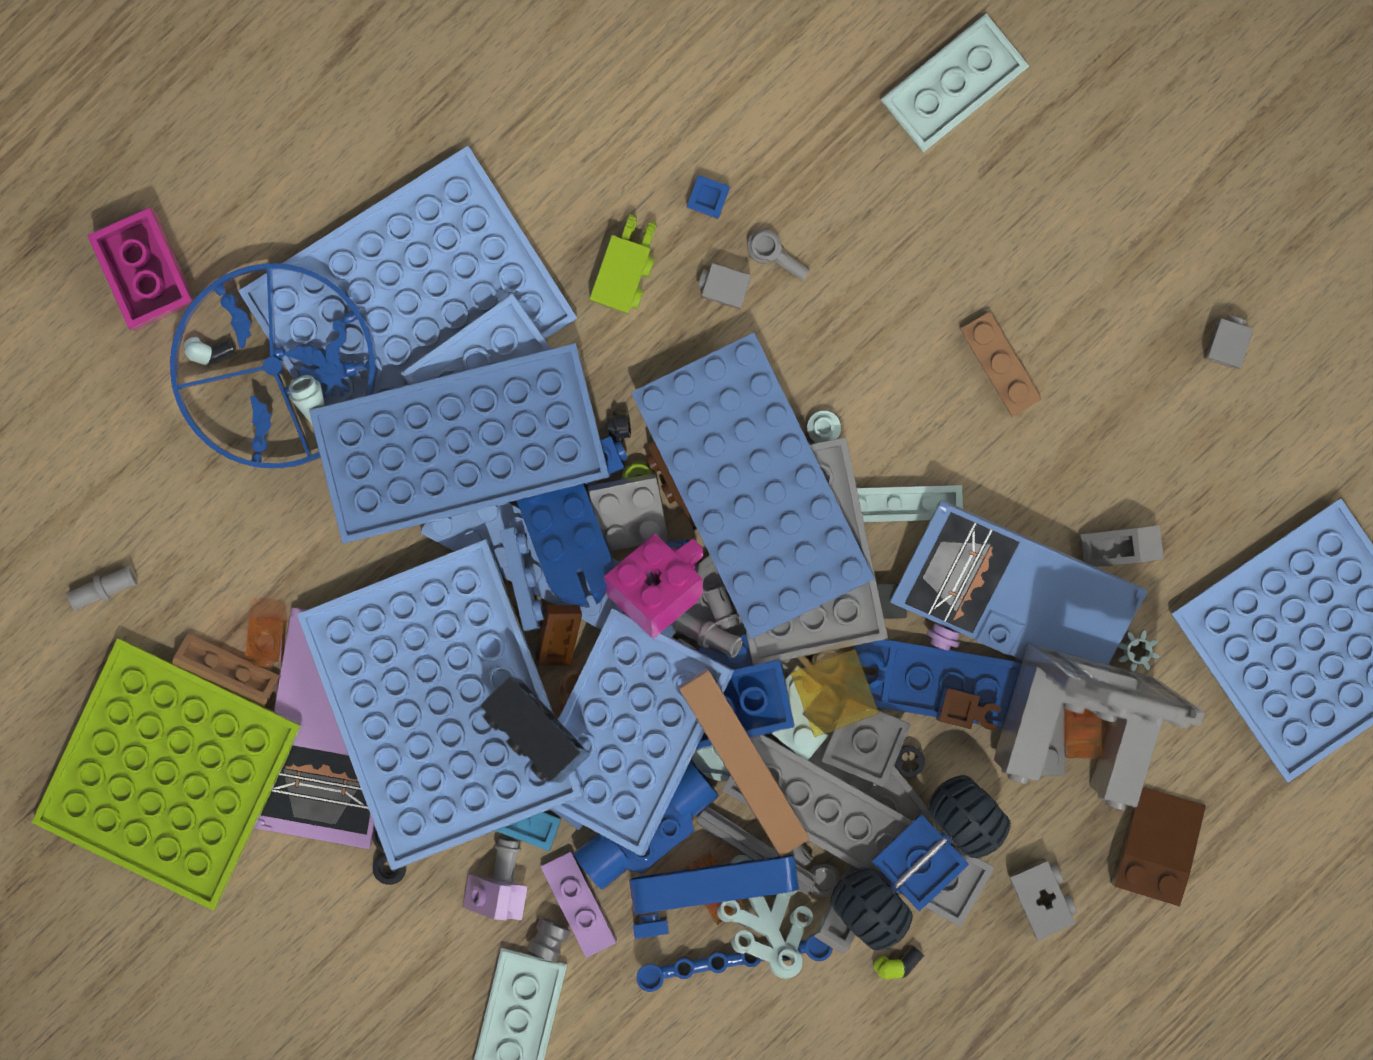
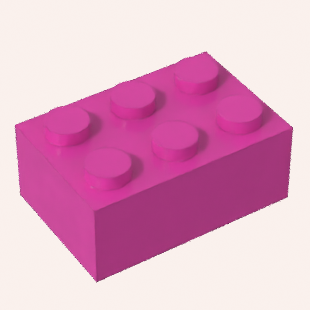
(141, 269)

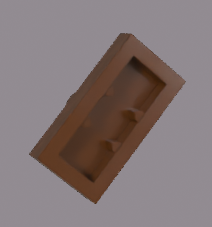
(558, 635)

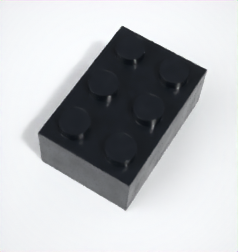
(533, 731)

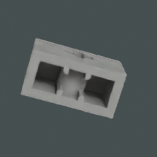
(1049, 918)

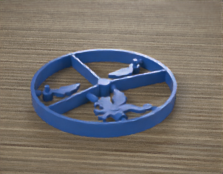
(330, 371)

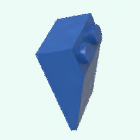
(758, 700)

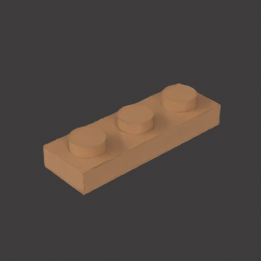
(1000, 364)
(225, 670)

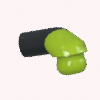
(898, 968)

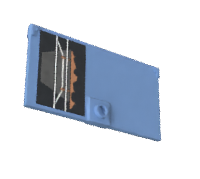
(1014, 589)

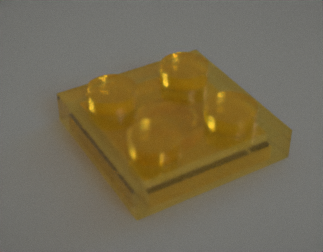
(834, 693)

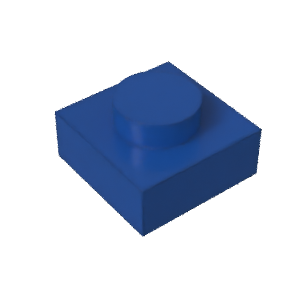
(708, 197)
(650, 926)

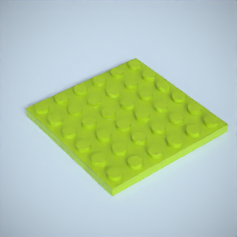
(166, 774)

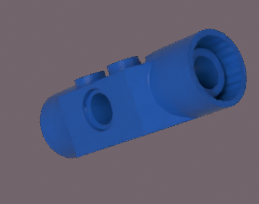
(608, 860)

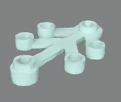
(768, 924)

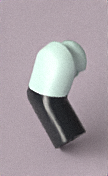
(207, 355)

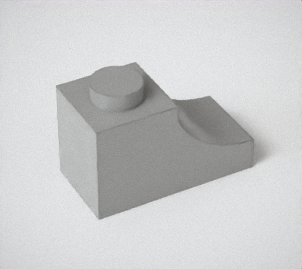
(1122, 546)

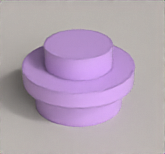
(943, 636)

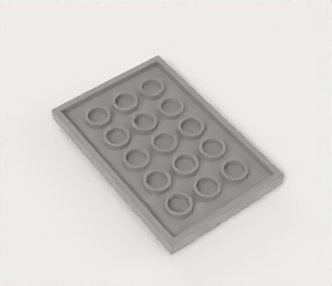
(849, 618)

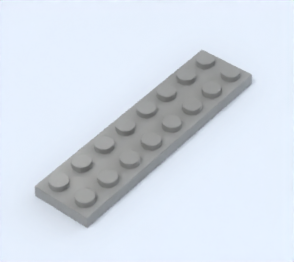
(856, 824)

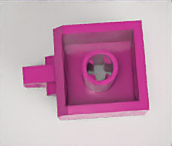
(656, 583)

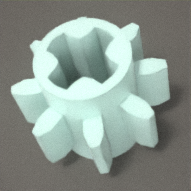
(1145, 645)

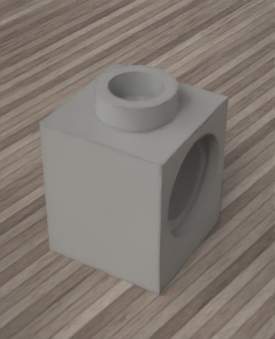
(724, 285)
(1229, 342)

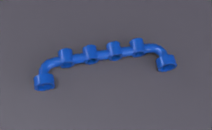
(651, 976)

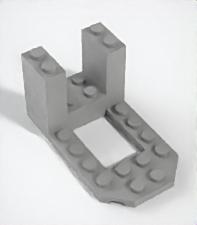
(1127, 699)

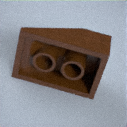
(1159, 846)

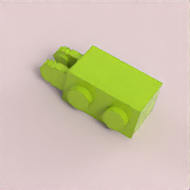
(623, 269)

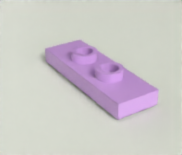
(578, 904)

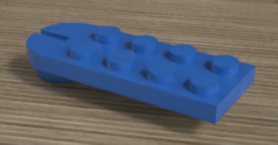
(568, 542)
(915, 675)

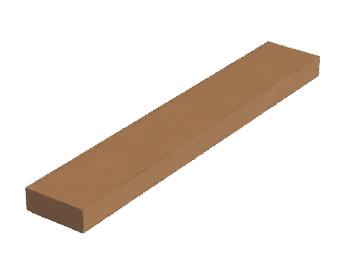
(743, 762)

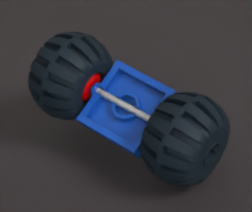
(920, 862)

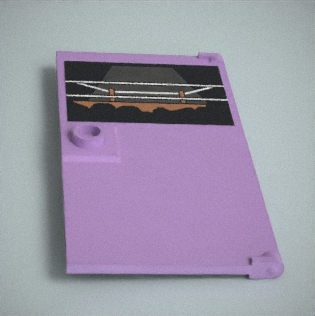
(317, 786)

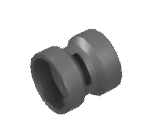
(548, 939)

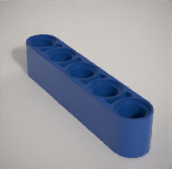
(714, 884)

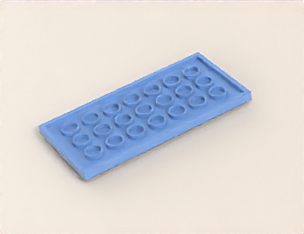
(459, 443)
(752, 485)

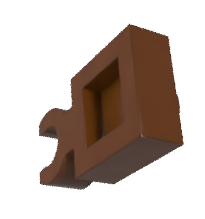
(962, 708)

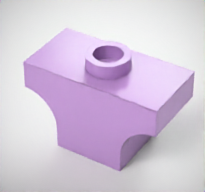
(494, 898)

